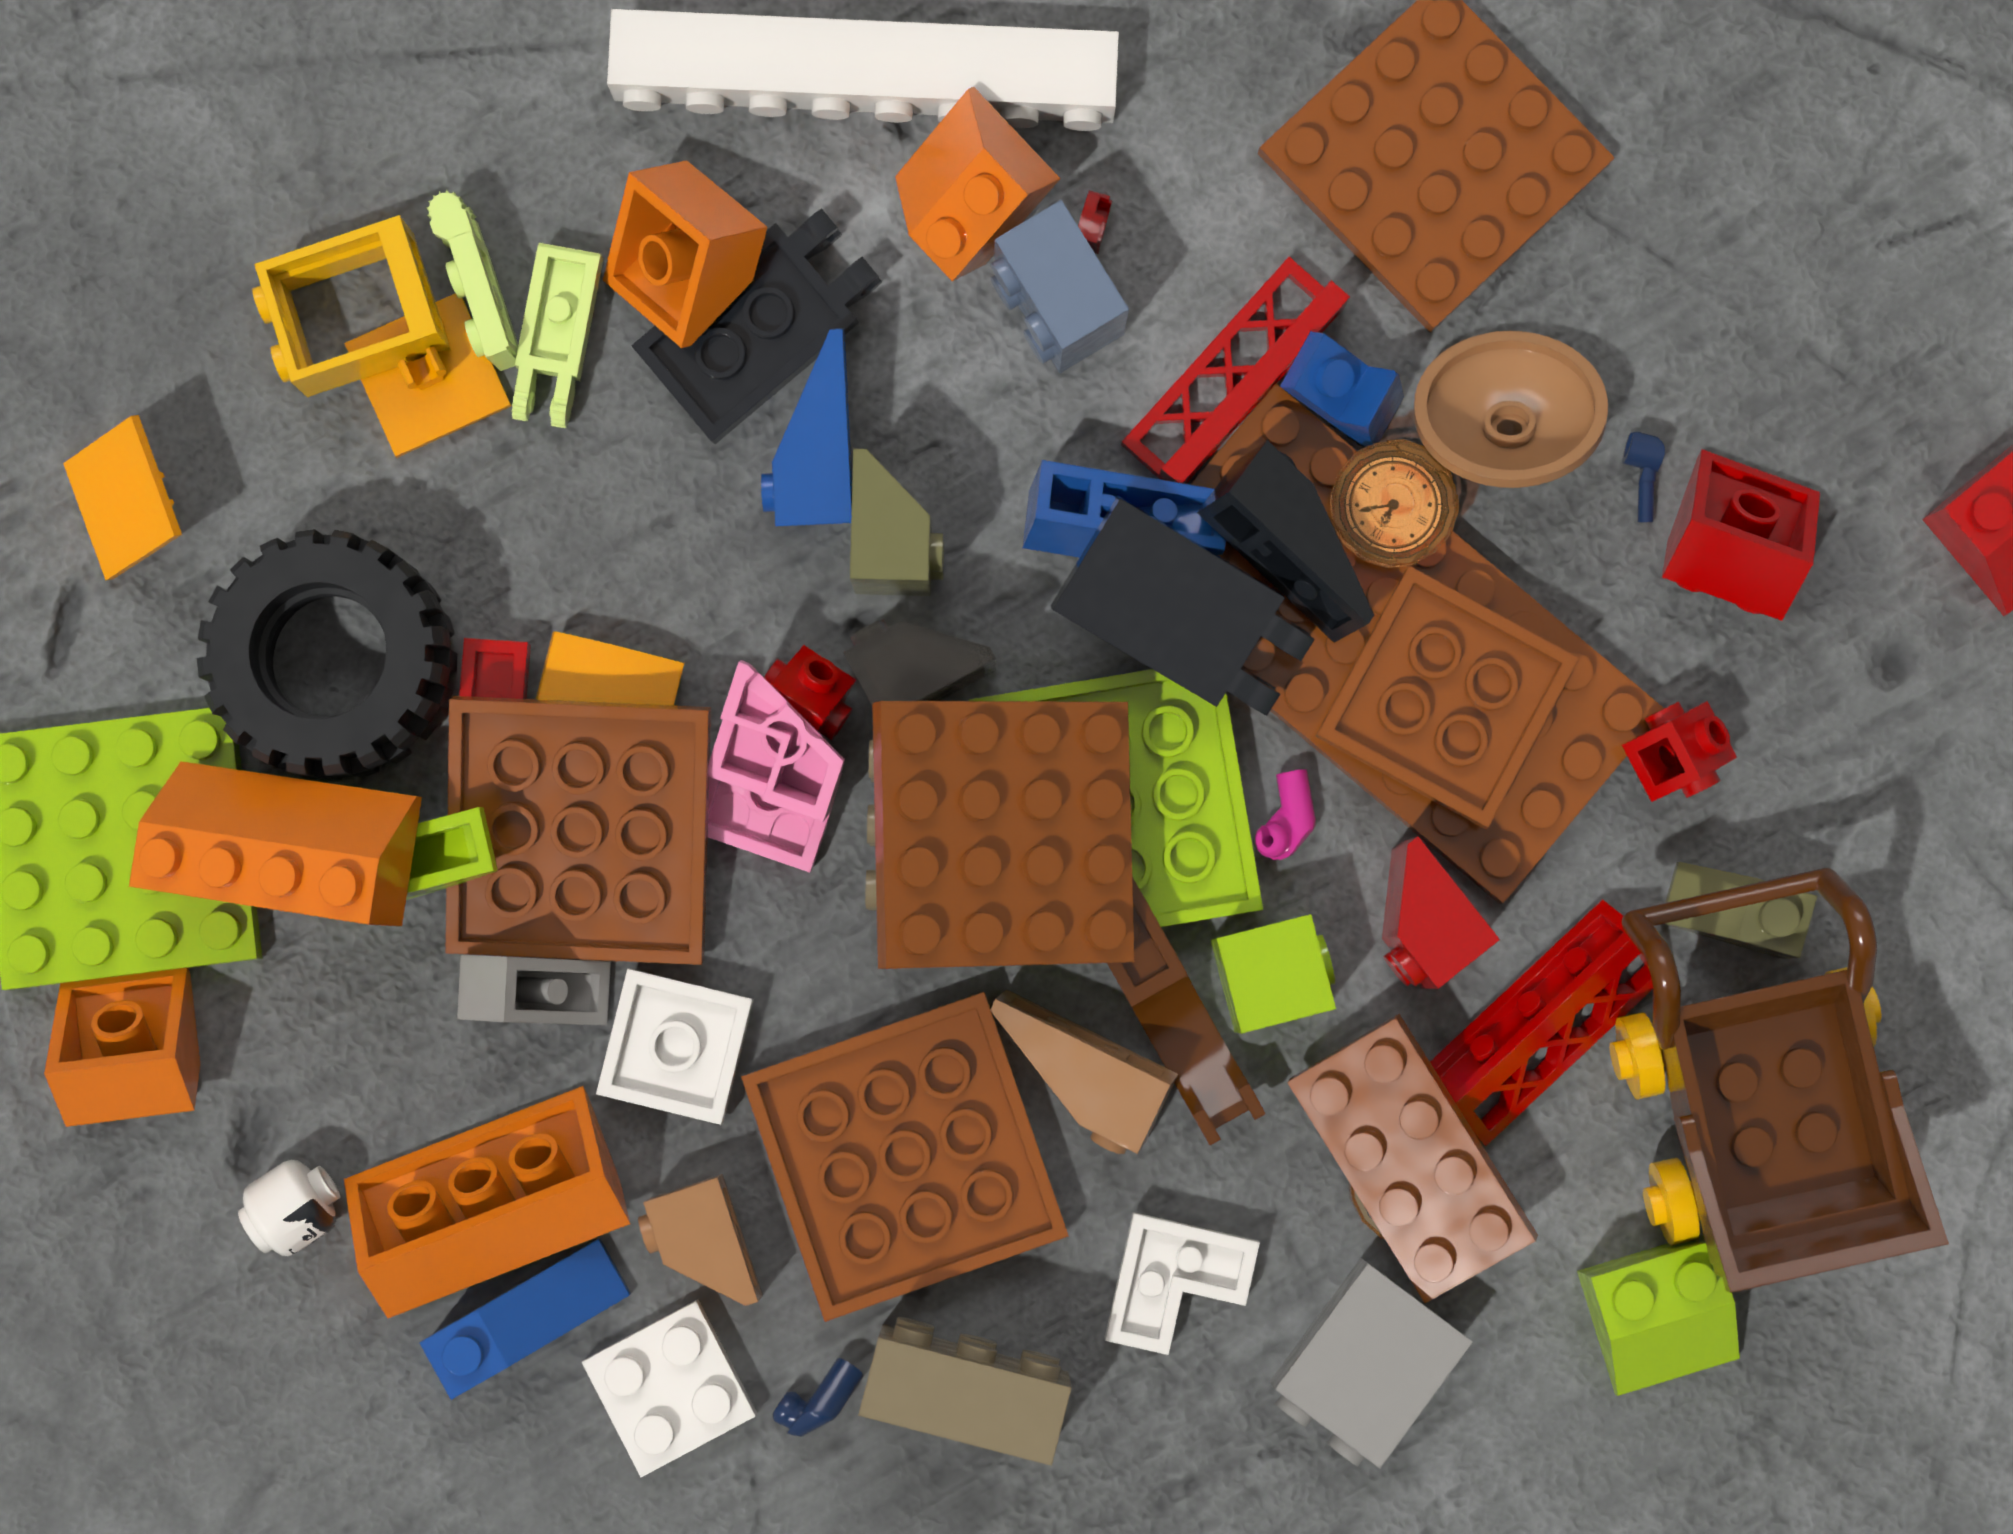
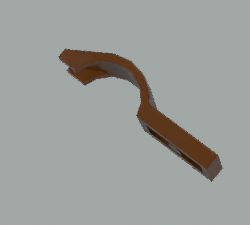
(1182, 1027)

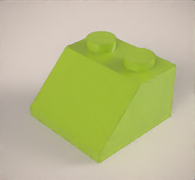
(1660, 1315)

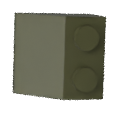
(890, 535)

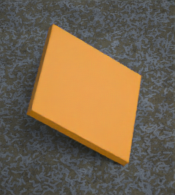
(434, 393)
(122, 498)

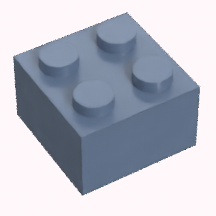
(1058, 287)

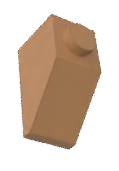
(701, 1238)

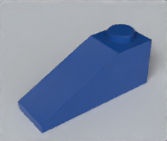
(813, 460)
(1072, 500)
(524, 1319)

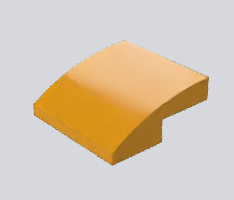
(606, 673)

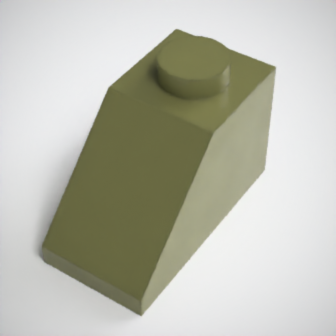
(1766, 927)

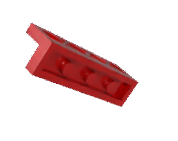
(1253, 387)
(1540, 1014)

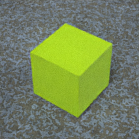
(1275, 973)

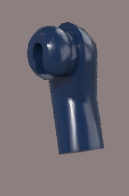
(823, 1405)

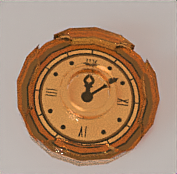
(1394, 504)

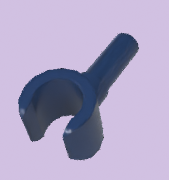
(1645, 453)

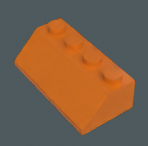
(279, 844)
(484, 1203)

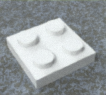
(675, 1046)
(669, 1388)

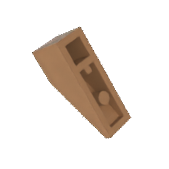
(1094, 1078)

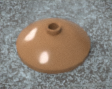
(1510, 409)

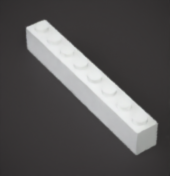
(860, 67)

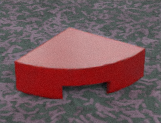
(1094, 218)

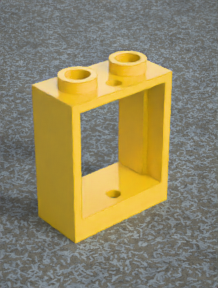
(379, 241)

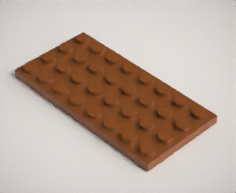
(1571, 753)

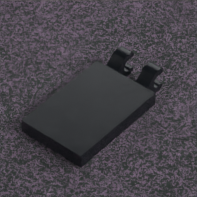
(763, 333)
(1177, 607)

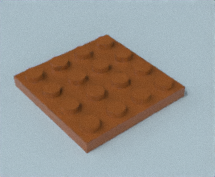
(1435, 156)
(589, 828)
(1002, 833)
(904, 1156)

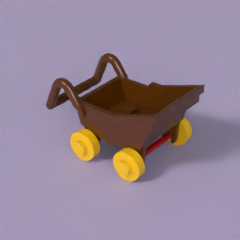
(1777, 1107)

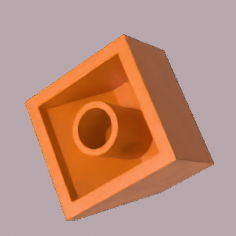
(970, 185)
(681, 249)
(124, 1048)

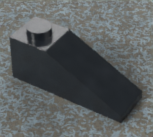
(1285, 534)

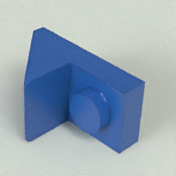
(1344, 389)

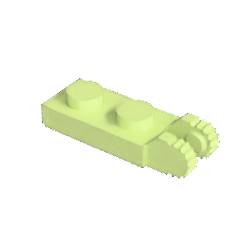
(474, 278)
(556, 327)

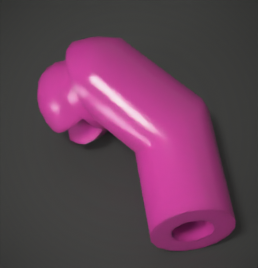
(1292, 821)

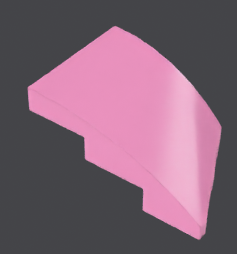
(770, 775)

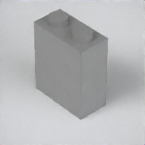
(1368, 1366)

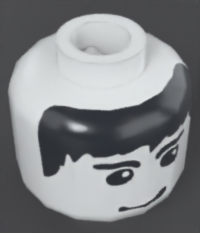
(289, 1208)

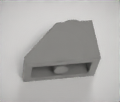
(533, 990)

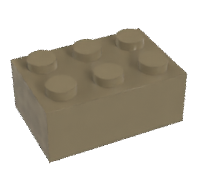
(967, 1391)

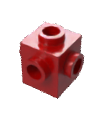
(814, 690)
(1680, 751)

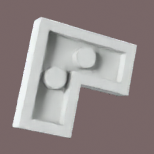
(1161, 1264)

